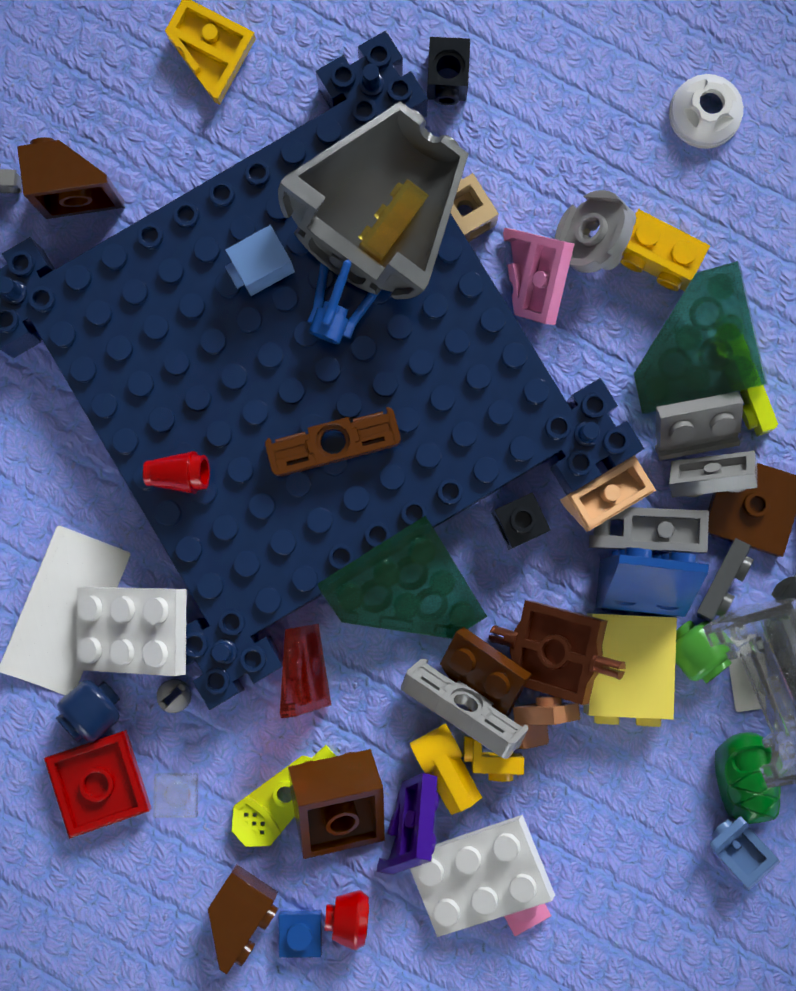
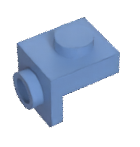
(742, 851)

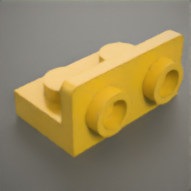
(663, 252)

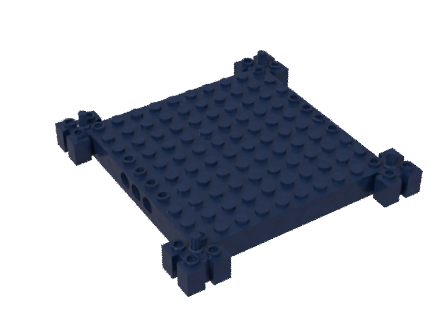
(190, 363)

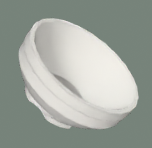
(697, 126)

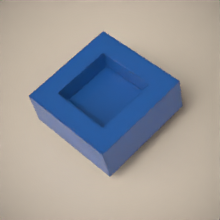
(300, 934)

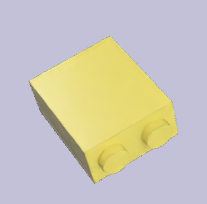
(648, 683)

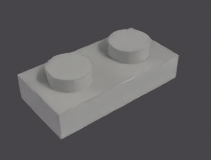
(713, 474)

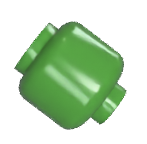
(696, 655)

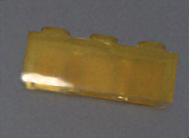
(392, 219)

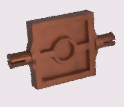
(559, 650)

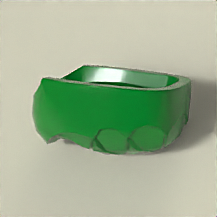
(741, 779)

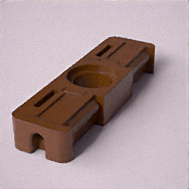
(305, 452)

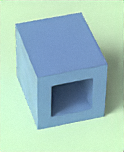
(258, 261)

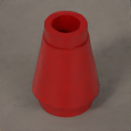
(178, 472)

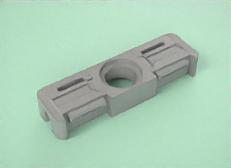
(482, 724)

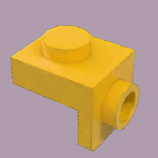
(490, 763)

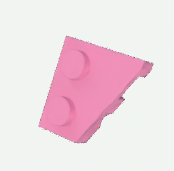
(537, 274)

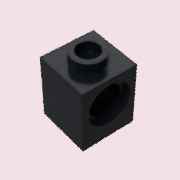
(452, 54)
(520, 521)

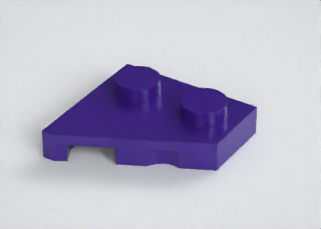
(412, 825)

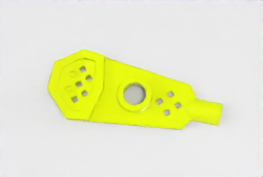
(268, 807)

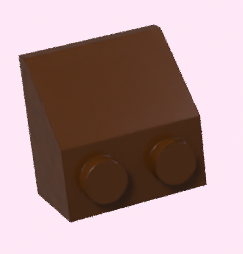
(63, 181)
(337, 803)

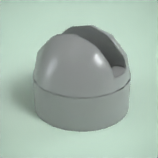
(178, 703)

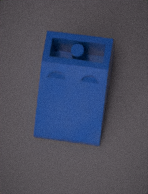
(649, 585)

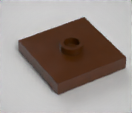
(758, 514)

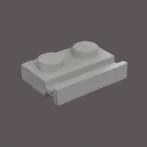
(698, 425)

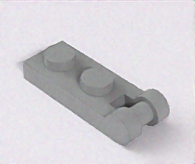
(656, 530)

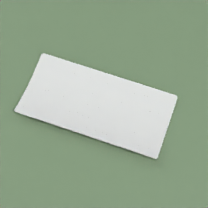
(46, 632)

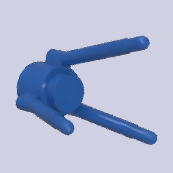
(330, 320)

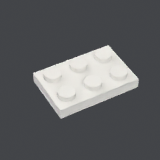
(131, 630)
(482, 877)

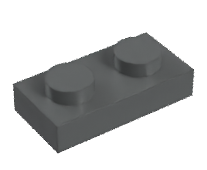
(734, 566)

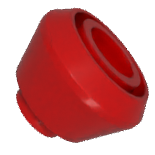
(348, 919)

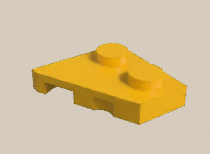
(209, 45)

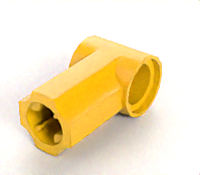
(442, 757)

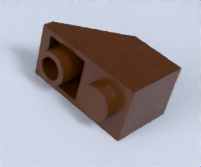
(236, 913)

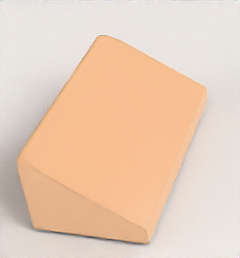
(608, 494)

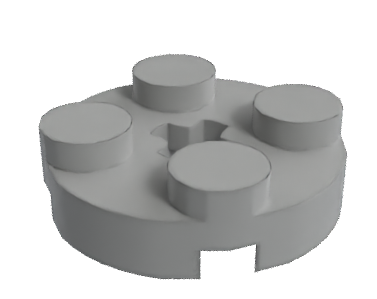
(607, 245)

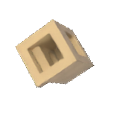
(483, 213)

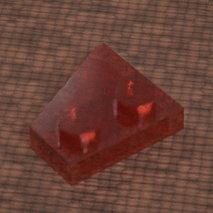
(303, 672)

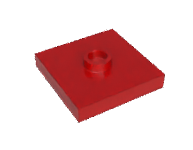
(97, 784)

